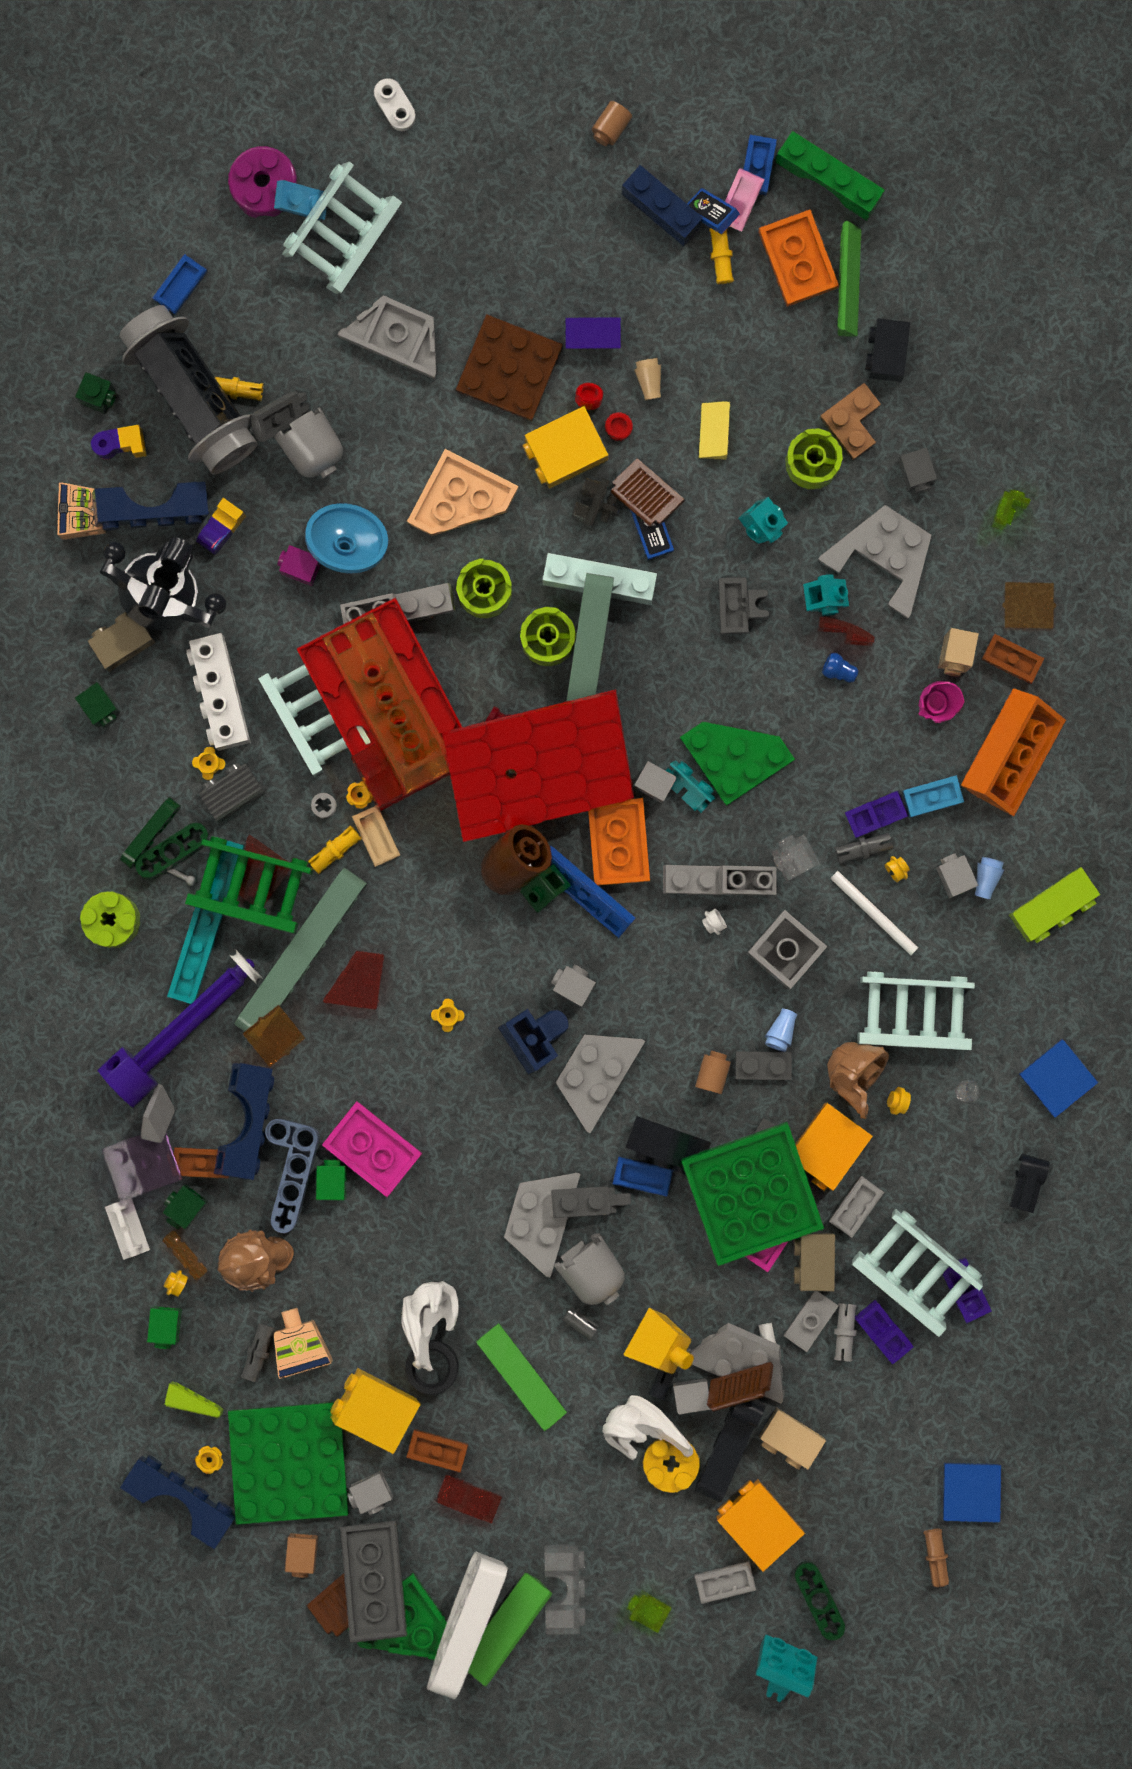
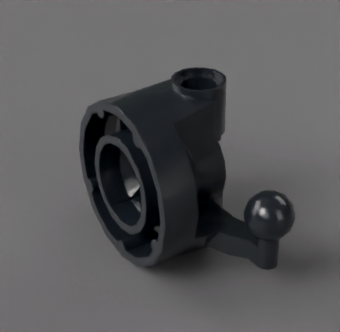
(151, 604)

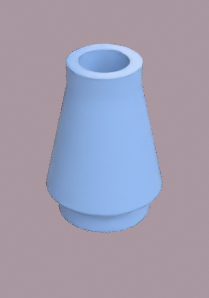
(988, 876)
(781, 1032)

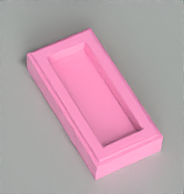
(743, 196)

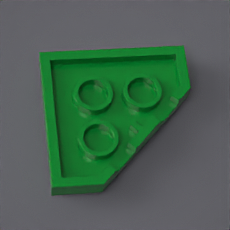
(735, 757)
(423, 1622)

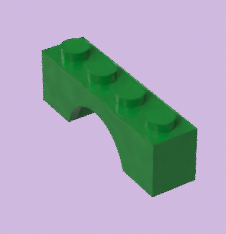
(813, 163)

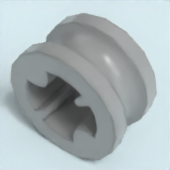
(323, 814)

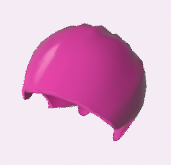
(940, 701)

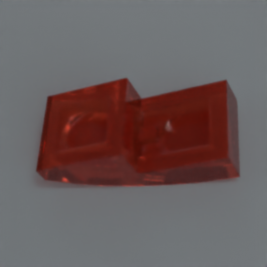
(853, 634)
(376, 776)
(468, 1499)

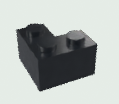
(663, 1144)

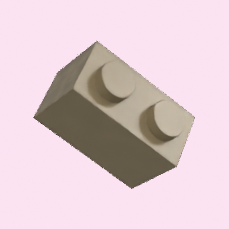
(120, 642)
(816, 1262)

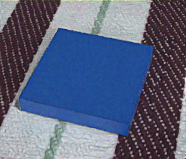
(1058, 1078)
(971, 1492)

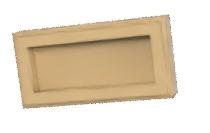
(376, 836)

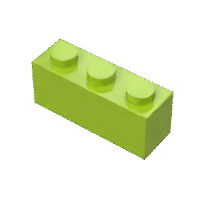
(1055, 906)

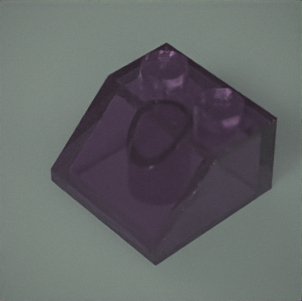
(141, 1166)

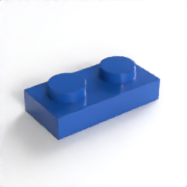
(760, 158)

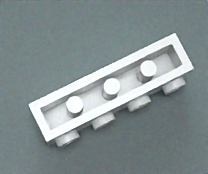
(219, 692)

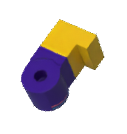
(119, 440)
(220, 526)

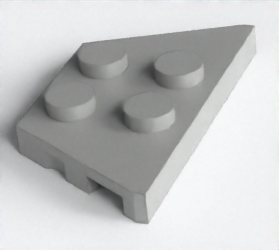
(396, 334)
(595, 1074)
(532, 1223)
(737, 1350)

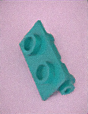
(697, 791)

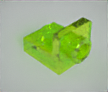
(1004, 513)
(648, 1610)

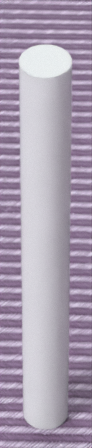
(874, 913)

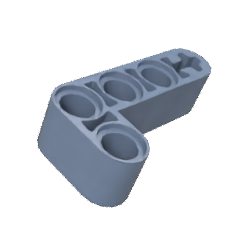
(289, 1176)

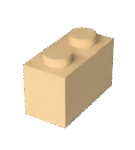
(958, 651)
(792, 1439)

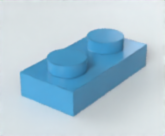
(297, 198)
(933, 796)

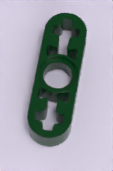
(144, 839)
(151, 857)
(835, 1616)

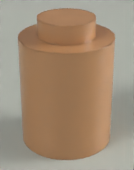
(611, 123)
(713, 1072)

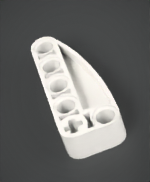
(466, 1624)

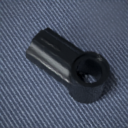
(1029, 1179)

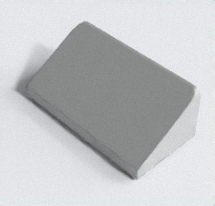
(157, 1116)

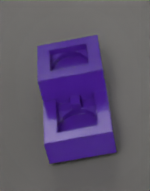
(876, 814)
(972, 1302)
(883, 1332)

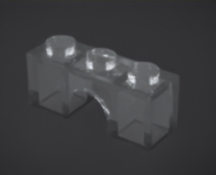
(564, 1563)

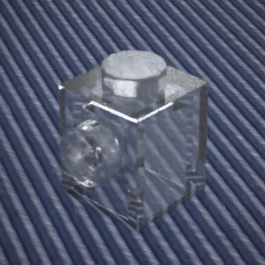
(794, 856)

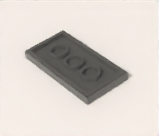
(373, 1581)

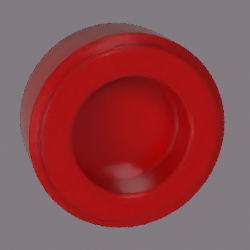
(589, 396)
(618, 426)

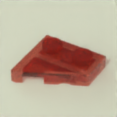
(254, 871)
(358, 982)

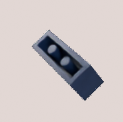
(661, 205)

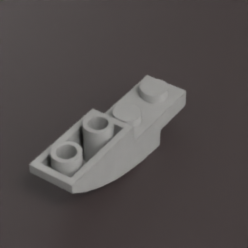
(415, 604)
(719, 880)

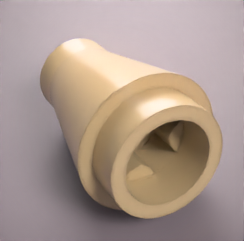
(649, 377)

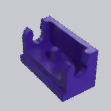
(593, 333)

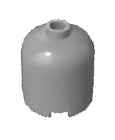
(311, 445)
(592, 1271)

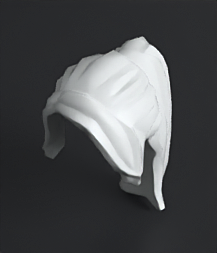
(422, 1312)
(636, 1421)

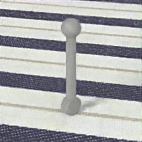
(190, 880)

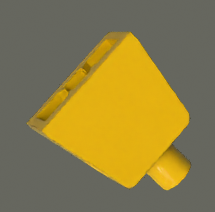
(660, 1344)

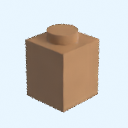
(301, 1554)

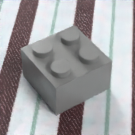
(786, 950)

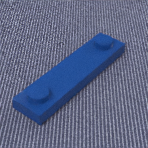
(592, 897)

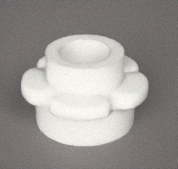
(714, 922)

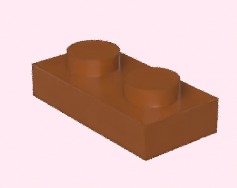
(1012, 658)
(196, 1162)
(437, 1450)

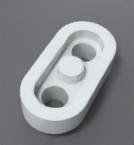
(393, 104)

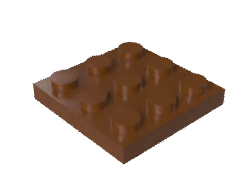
(509, 367)

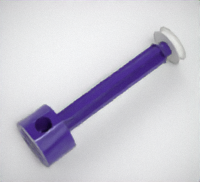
(130, 1074)

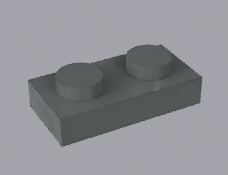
(763, 1065)

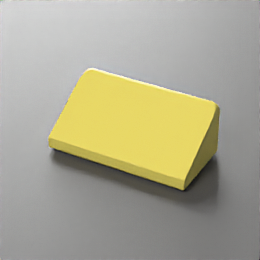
(714, 430)

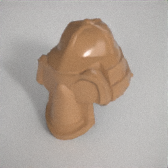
(854, 1070)
(252, 1260)

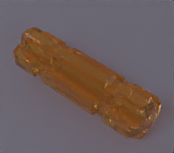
(185, 1255)

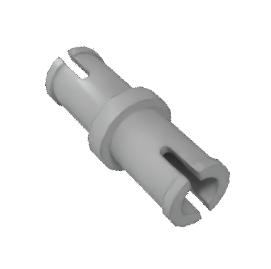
(845, 1332)

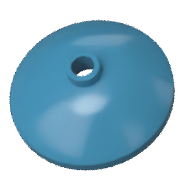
(348, 528)

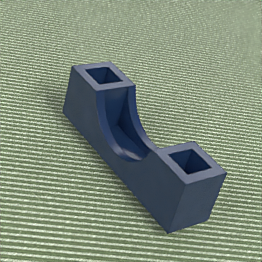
(115, 508)
(251, 1087)
(209, 1519)

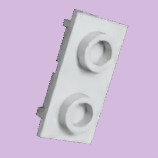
(127, 1228)

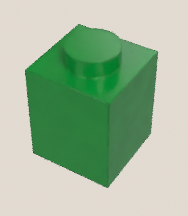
(331, 1181)
(164, 1326)

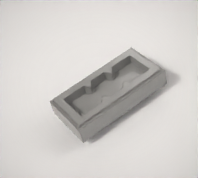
(856, 1206)
(810, 1320)
(725, 1582)

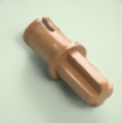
(936, 1557)

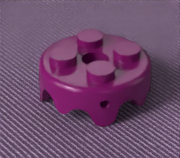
(251, 163)

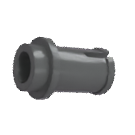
(580, 1322)

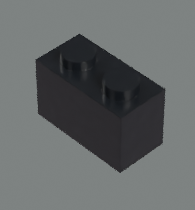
(888, 350)

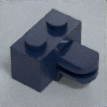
(532, 1038)

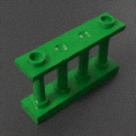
(256, 912)

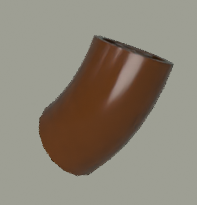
(515, 860)

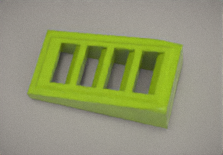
(186, 1399)

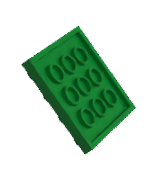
(752, 1193)
(287, 1463)

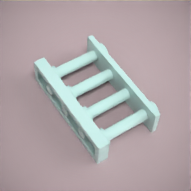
(368, 231)
(303, 734)
(928, 1037)
(912, 1299)

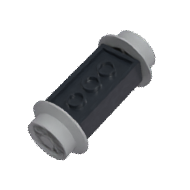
(189, 387)

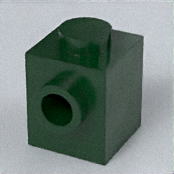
(96, 393)
(98, 706)
(545, 888)
(183, 1207)

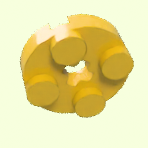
(657, 1472)

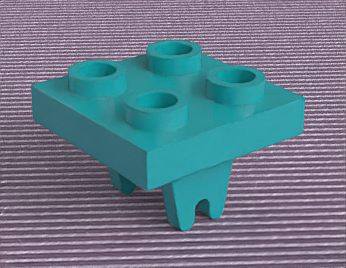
(785, 1668)

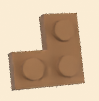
(845, 419)

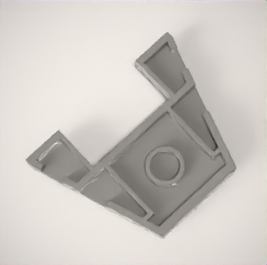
(892, 545)

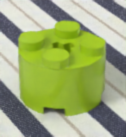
(827, 452)
(468, 588)
(559, 625)
(94, 917)

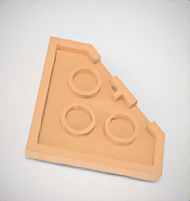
(460, 496)

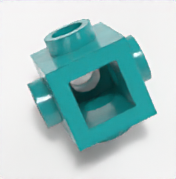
(763, 521)
(826, 595)

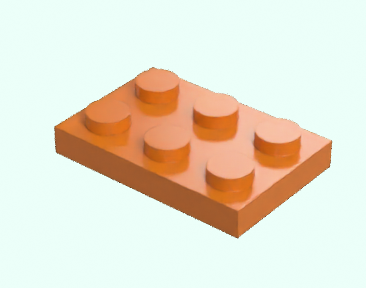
(798, 258)
(619, 843)

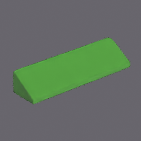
(849, 280)
(521, 1377)
(508, 1627)

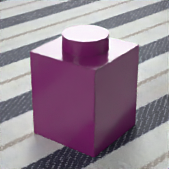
(298, 565)

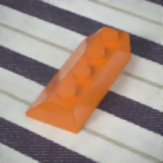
(1013, 751)

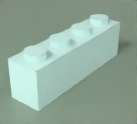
(571, 573)

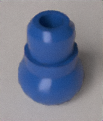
(839, 668)

